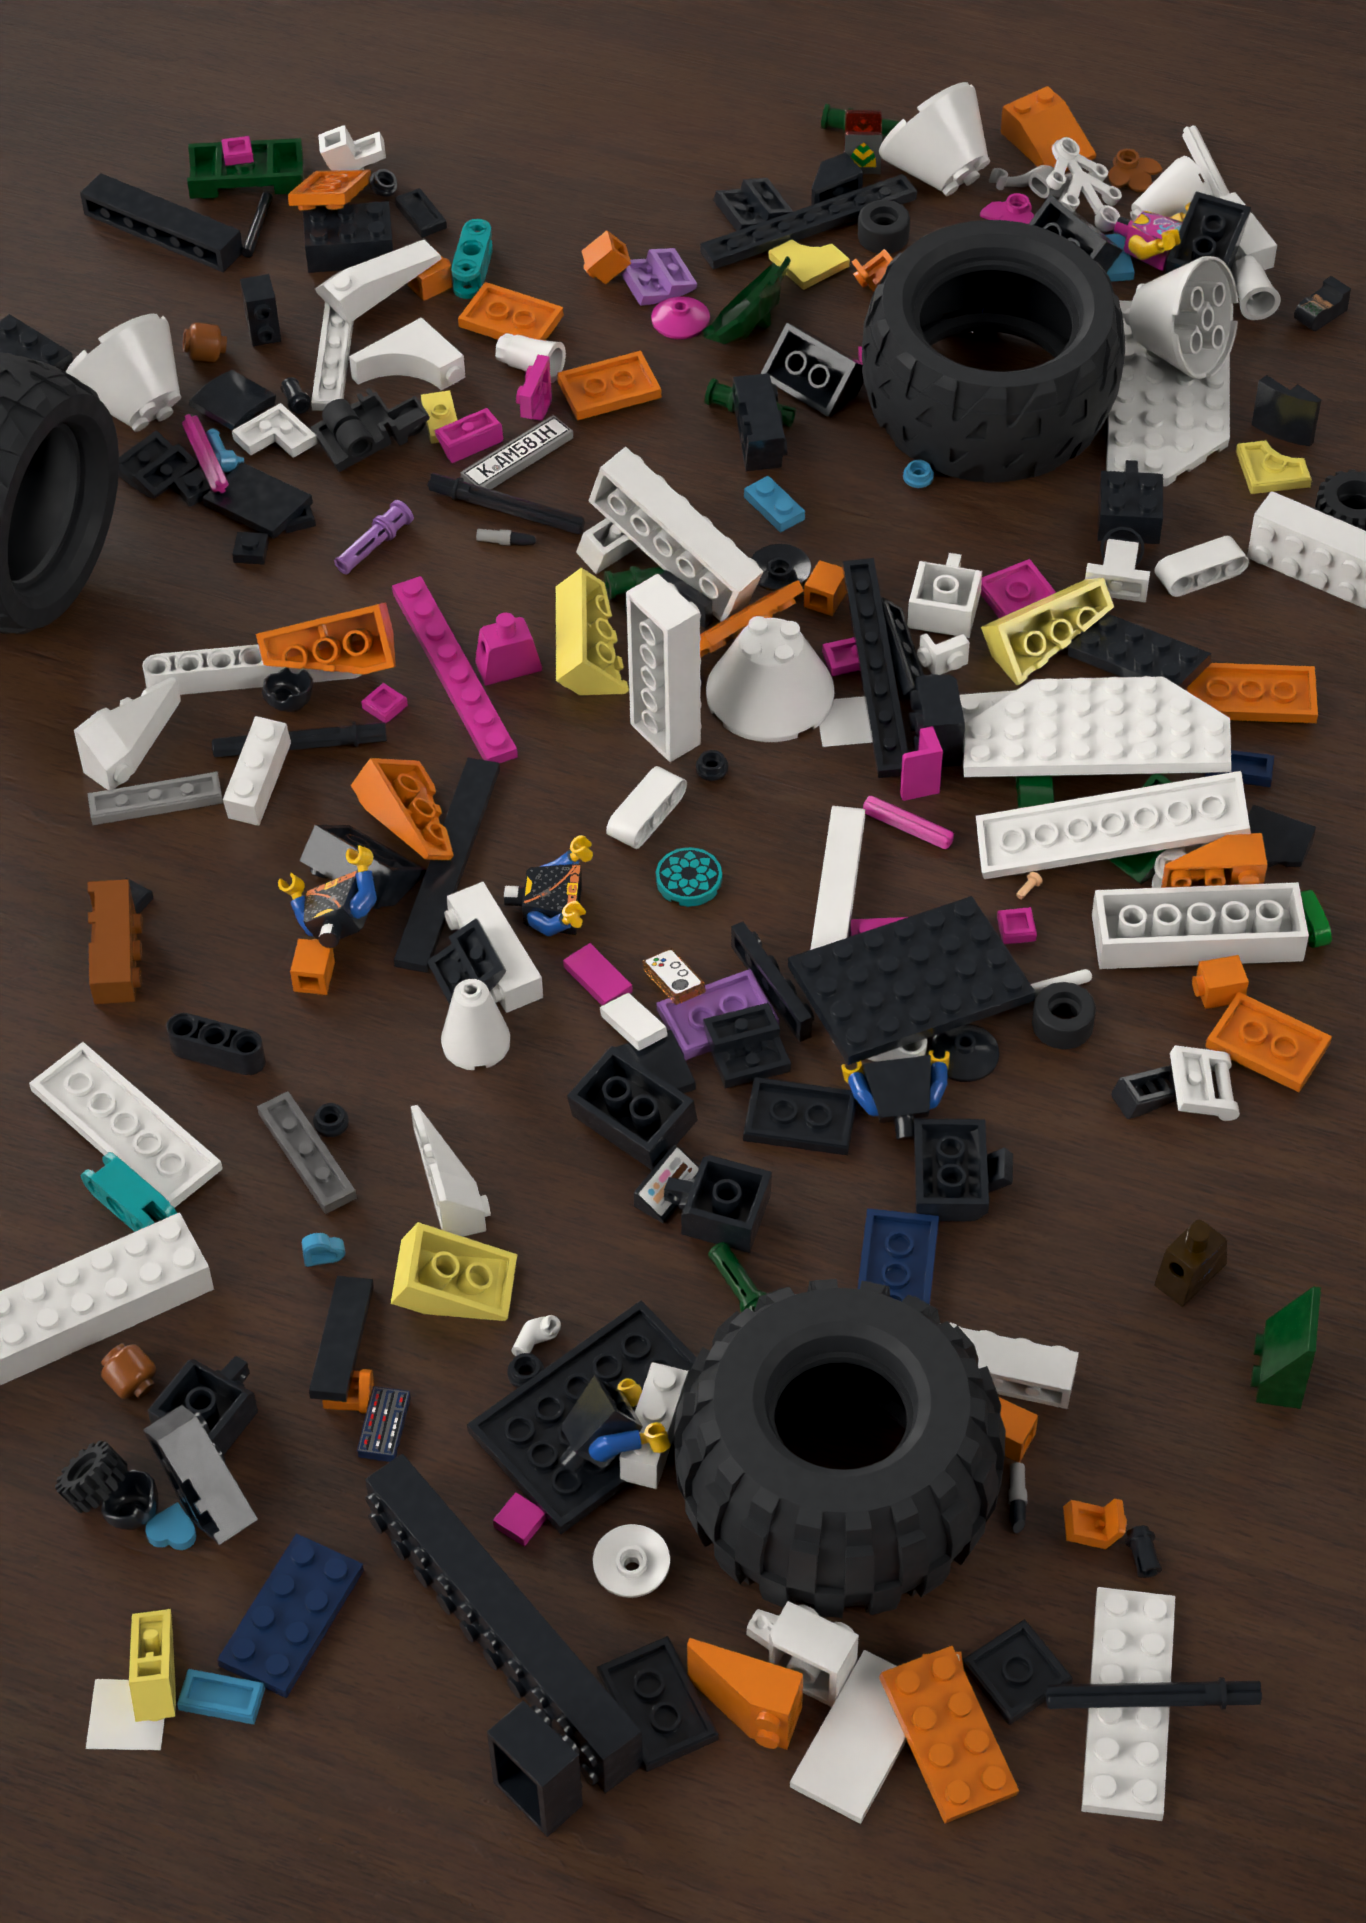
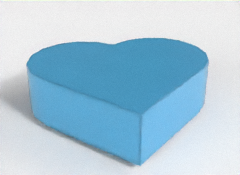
(321, 1249)
(171, 1528)

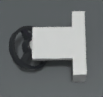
(1119, 567)

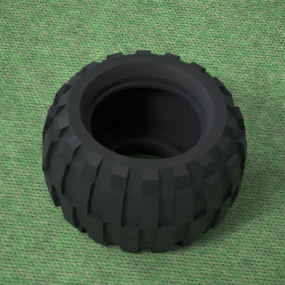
(833, 1531)

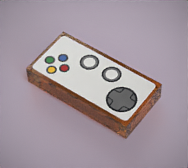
(674, 976)

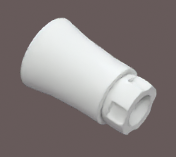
(1255, 291)
(522, 351)

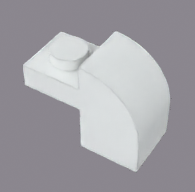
(345, 154)

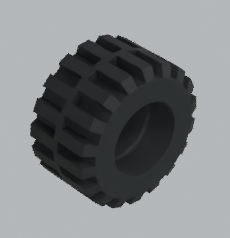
(1344, 497)

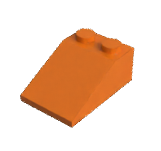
(1038, 122)
(749, 1691)

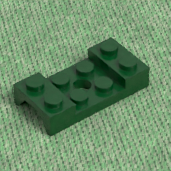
(275, 164)

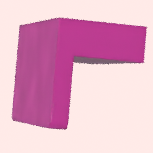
(922, 768)

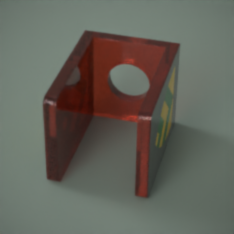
(864, 139)

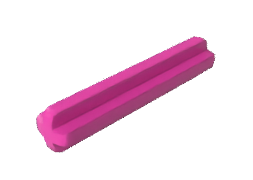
(908, 822)

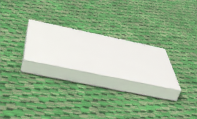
(853, 1744)

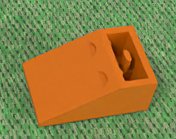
(1225, 861)

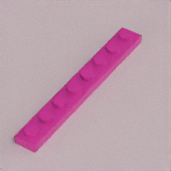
(454, 671)

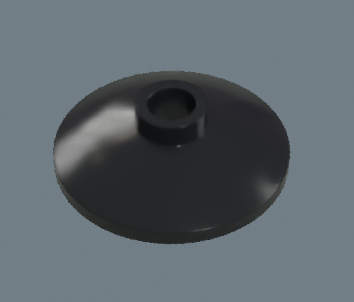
(782, 566)
(970, 1062)

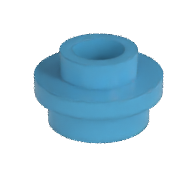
(918, 474)

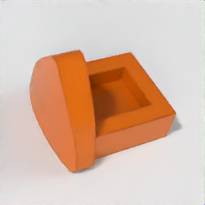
(358, 1395)

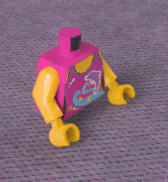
(1151, 236)

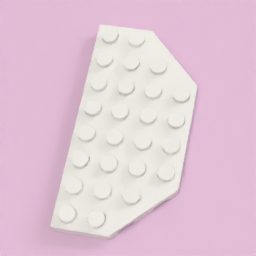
(1165, 415)
(1097, 730)

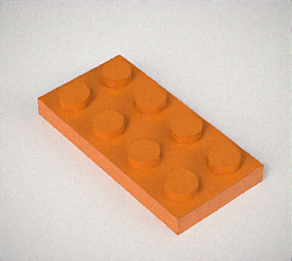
(329, 189)
(732, 626)
(1259, 692)
(948, 1734)

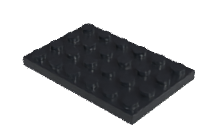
(910, 980)
(526, 1426)

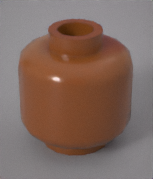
(204, 342)
(128, 1371)

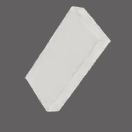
(633, 1021)

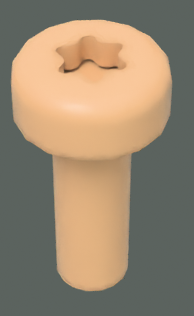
(1034, 879)

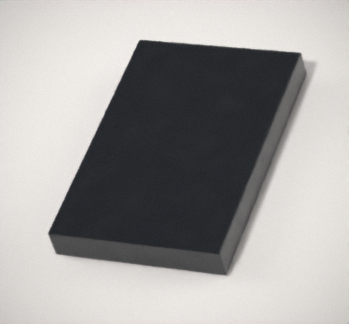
(258, 500)
(800, 1116)
(660, 1701)

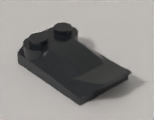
(951, 1168)

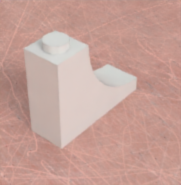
(412, 352)

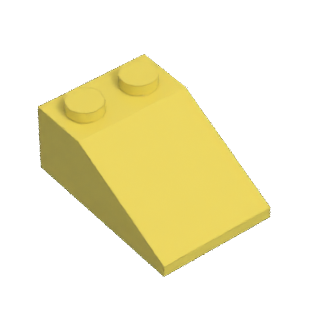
(453, 1275)

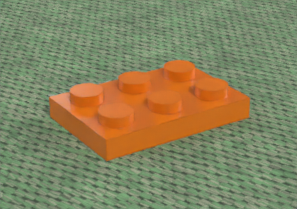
(503, 311)
(609, 385)
(1269, 1041)

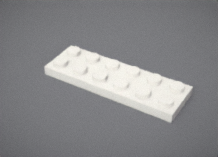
(125, 1122)
(1129, 1743)

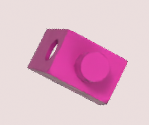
(506, 650)

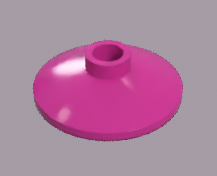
(680, 317)

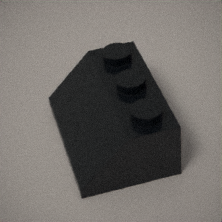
(1066, 222)
(814, 370)
(391, 871)

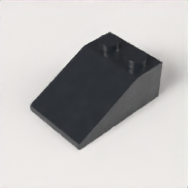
(1209, 229)

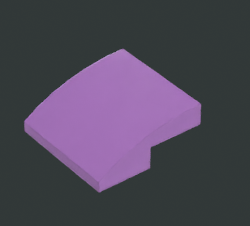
(658, 277)

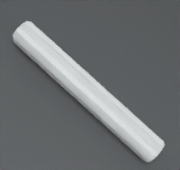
(1204, 160)

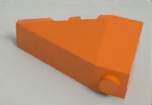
(343, 642)
(403, 801)

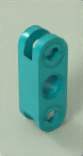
(472, 258)
(126, 1193)

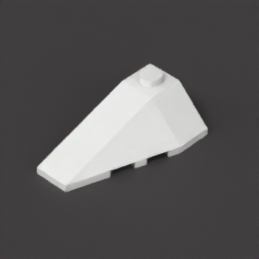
(370, 282)
(118, 739)
(452, 1187)

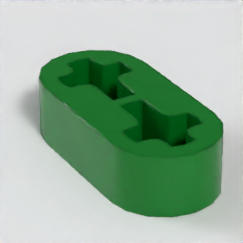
(1316, 921)

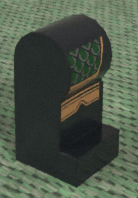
(1323, 304)

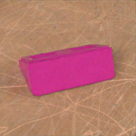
(470, 435)

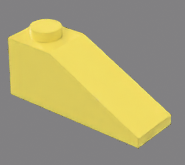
(152, 1666)

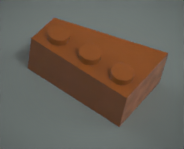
(114, 942)

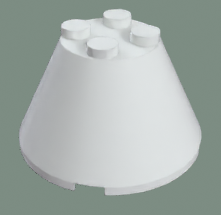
(942, 142)
(1187, 316)
(133, 371)
(770, 683)

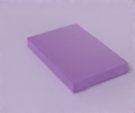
(720, 998)

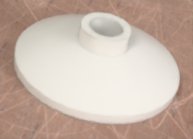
(628, 1545)

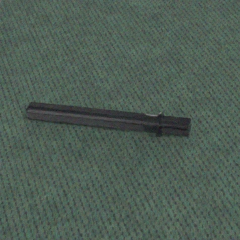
(505, 503)
(311, 738)
(1154, 1694)

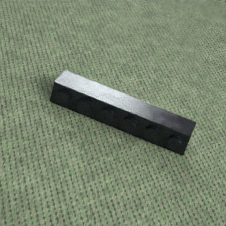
(162, 222)

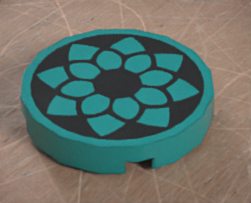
(689, 876)

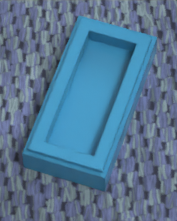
(221, 1696)

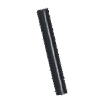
(257, 224)

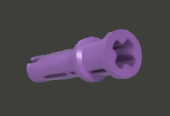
(382, 529)

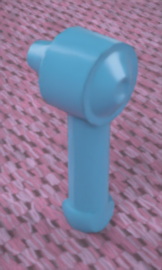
(226, 458)

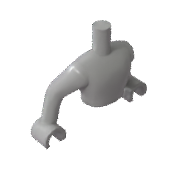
(1035, 179)

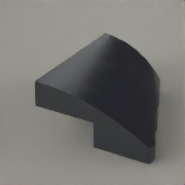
(1284, 838)

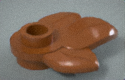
(1132, 170)

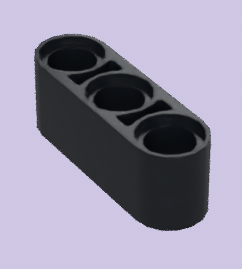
(216, 1043)

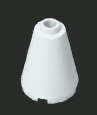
(1172, 190)
(474, 1027)

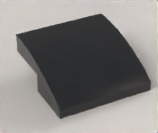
(752, 203)
(232, 399)
(1286, 412)
(155, 464)
(467, 958)
(746, 1045)

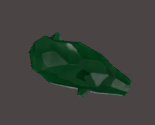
(749, 307)

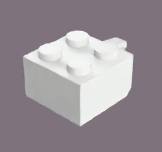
(944, 597)
(808, 1645)

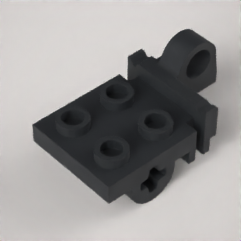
(365, 427)

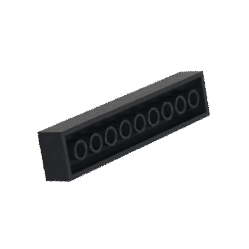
(503, 1622)

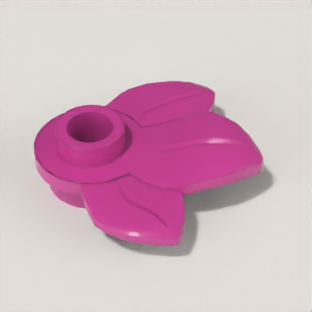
(1015, 208)

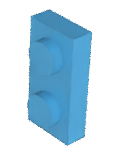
(774, 504)

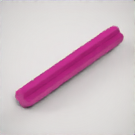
(205, 453)

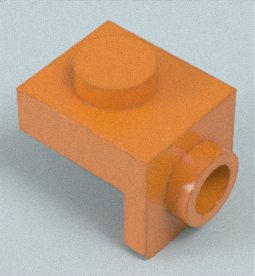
(873, 270)
(1094, 1524)

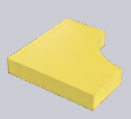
(808, 263)
(1270, 471)

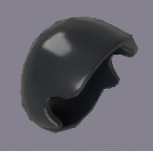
(287, 690)
(132, 1502)

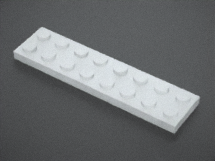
(1112, 825)

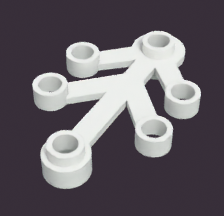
(1067, 155)

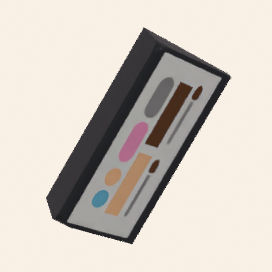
(650, 1193)

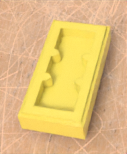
(440, 410)

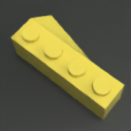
(1038, 631)
(585, 638)

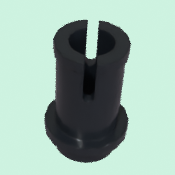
(297, 399)
(1143, 1551)

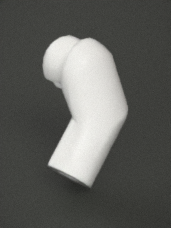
(535, 1332)

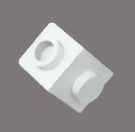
(943, 656)

